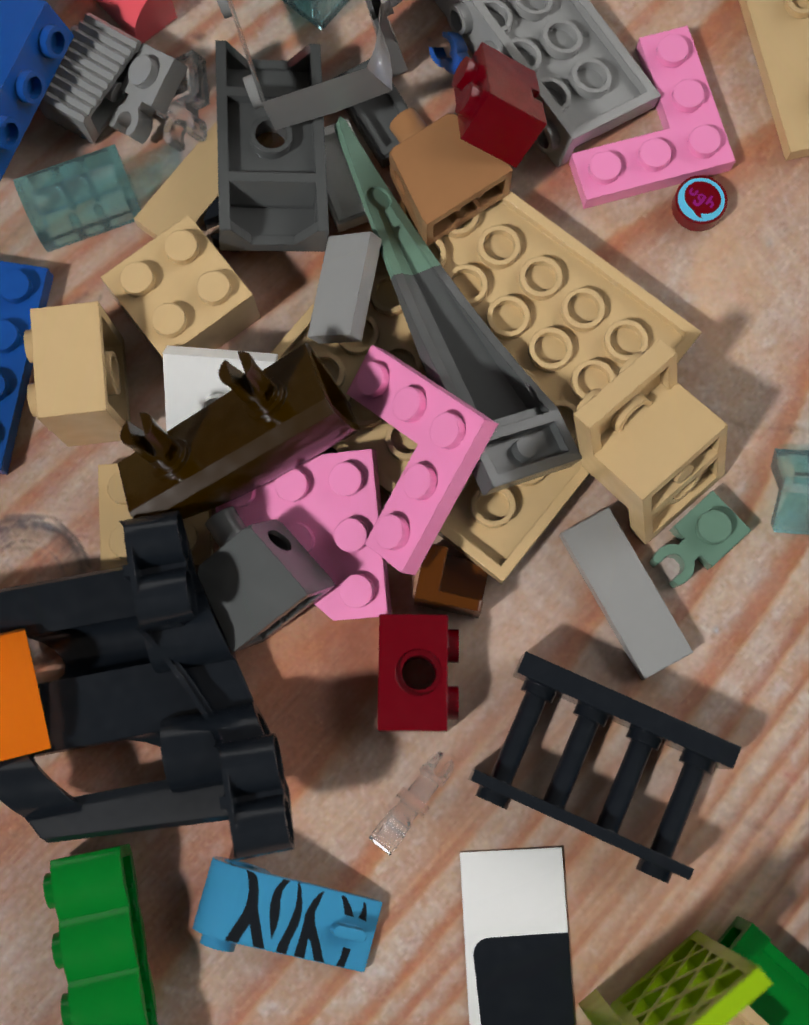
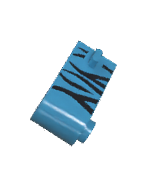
(284, 916)

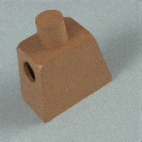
(442, 175)

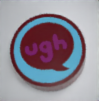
(699, 203)

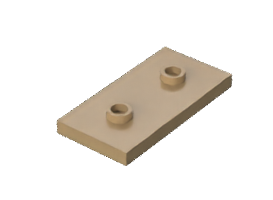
(782, 54)

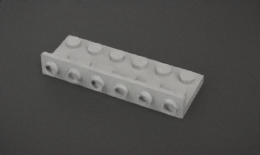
(579, 64)

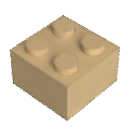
(182, 291)
(77, 373)

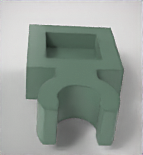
(704, 535)

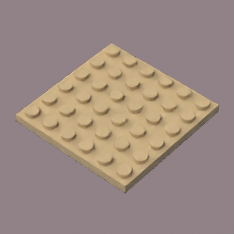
(558, 315)

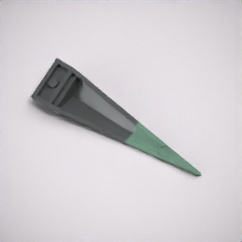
(459, 346)

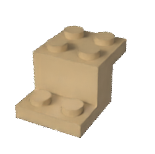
(650, 440)

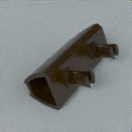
(238, 441)

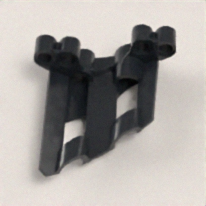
(150, 670)

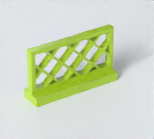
(690, 986)

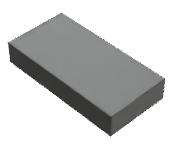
(344, 288)

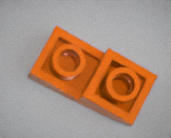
(21, 710)

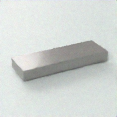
(625, 593)

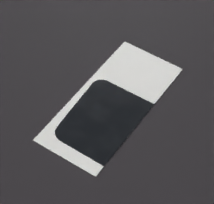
(516, 937)

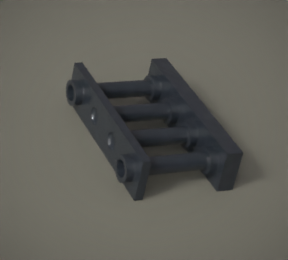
(646, 732)

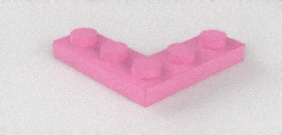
(691, 136)
(448, 448)

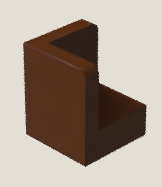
(450, 583)

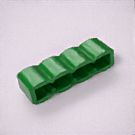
(100, 939)

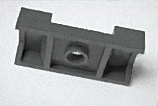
(269, 194)

